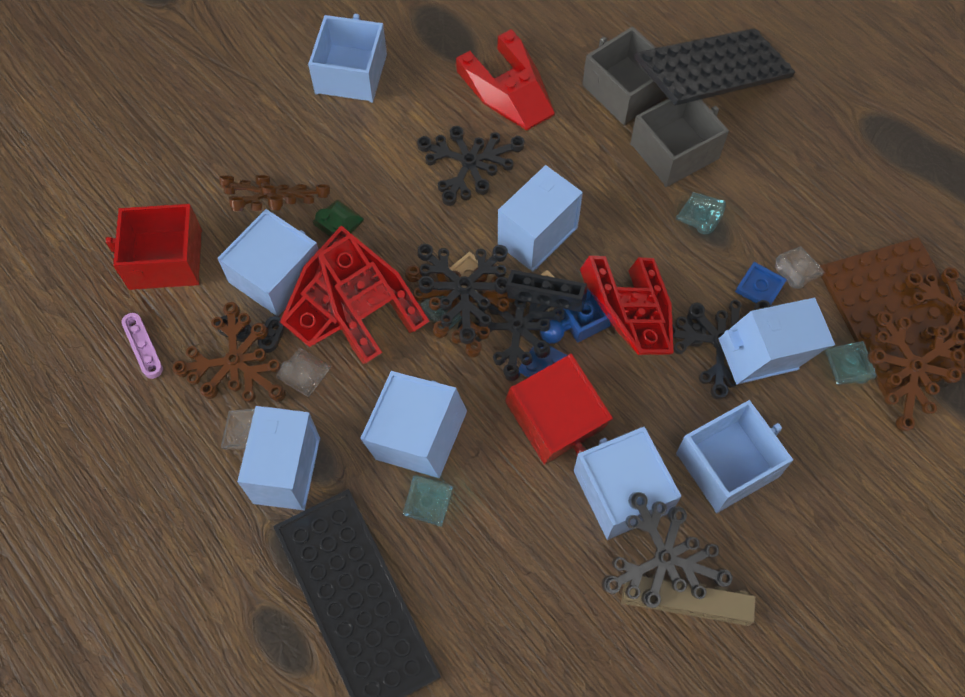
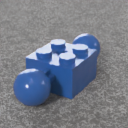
(580, 324)

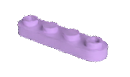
(142, 345)

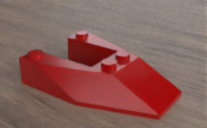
(514, 94)
(361, 284)
(309, 307)
(638, 313)

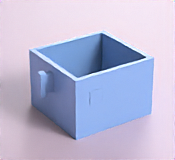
(348, 57)
(539, 217)
(268, 260)
(775, 340)
(414, 424)
(734, 455)
(279, 458)
(616, 471)

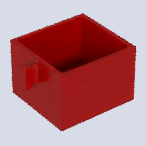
(157, 246)
(558, 409)

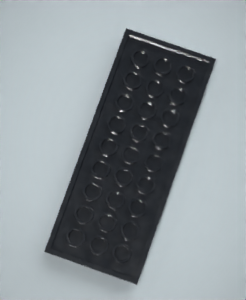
(713, 65)
(356, 601)

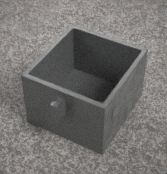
(618, 78)
(678, 138)

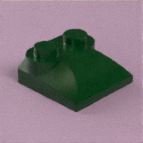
(334, 216)

